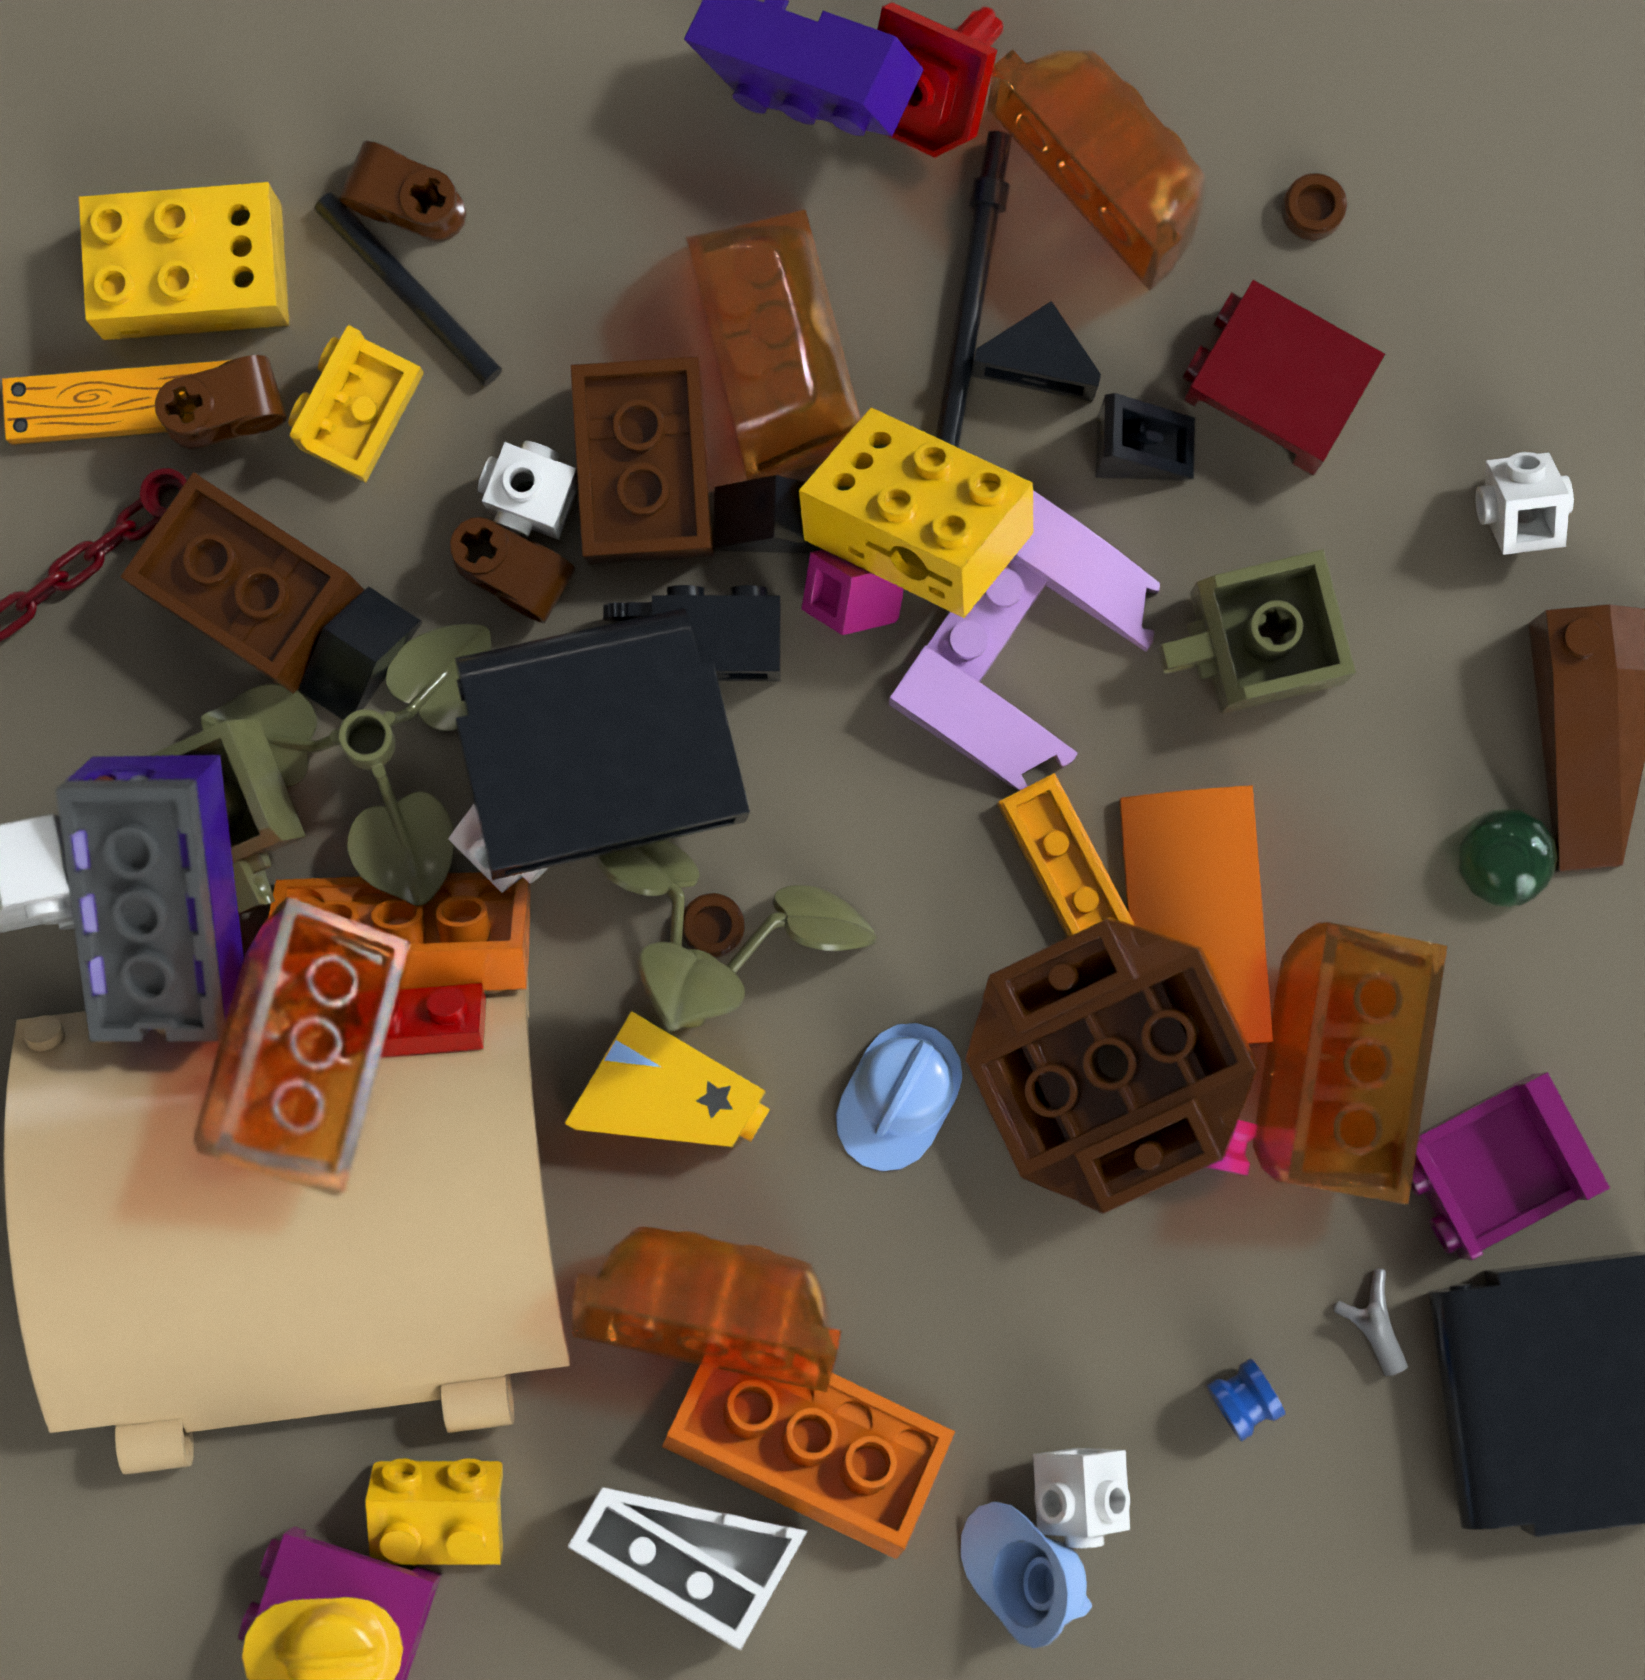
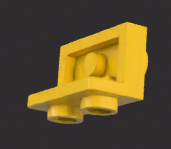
(353, 403)
(435, 1512)

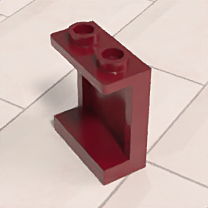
(1282, 373)

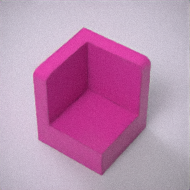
(847, 595)

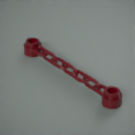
(150, 498)

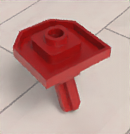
(955, 77)

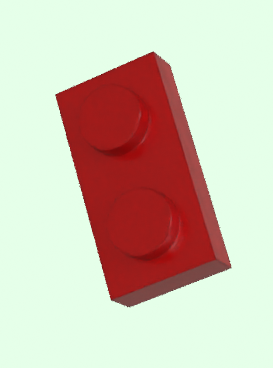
(436, 1020)

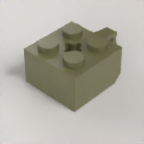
(1250, 669)
(256, 802)

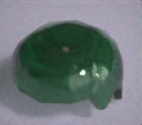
(1507, 857)

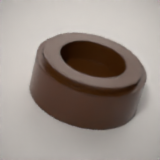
(1314, 206)
(713, 924)

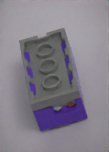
(152, 895)

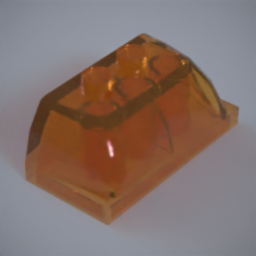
(1103, 154)
(774, 342)
(301, 1047)
(1349, 1061)
(710, 1306)

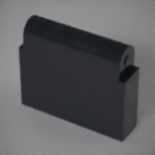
(596, 743)
(1546, 1394)

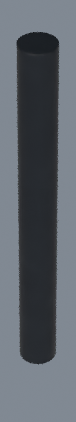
(408, 289)

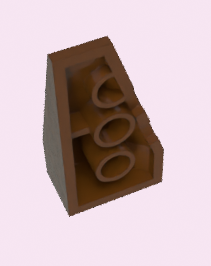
(1591, 727)

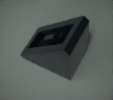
(1039, 356)
(1143, 441)
(760, 516)
(356, 652)

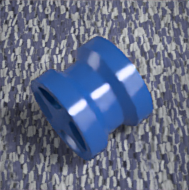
(1246, 1399)

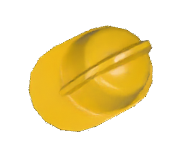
(323, 1641)

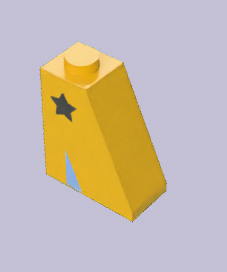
(667, 1092)

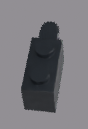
(731, 630)

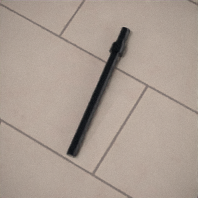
(988, 199)

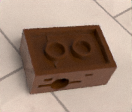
(641, 460)
(240, 581)

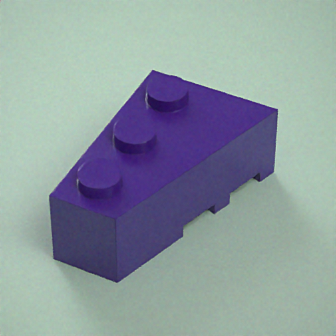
(806, 66)

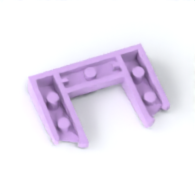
(944, 681)

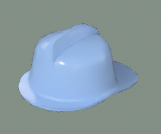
(898, 1096)
(1022, 1575)

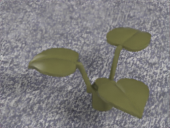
(405, 842)
(692, 983)

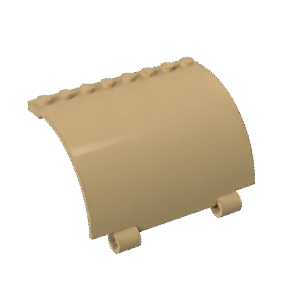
(226, 1297)

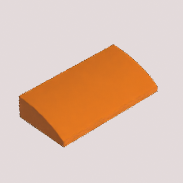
(1198, 881)
(455, 939)
(826, 1455)

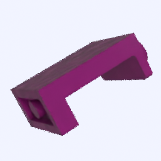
(1503, 1166)
(315, 1569)

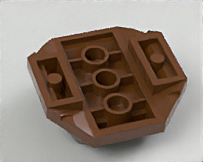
(1042, 1075)

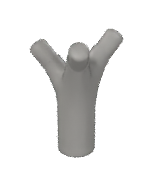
(1376, 1326)

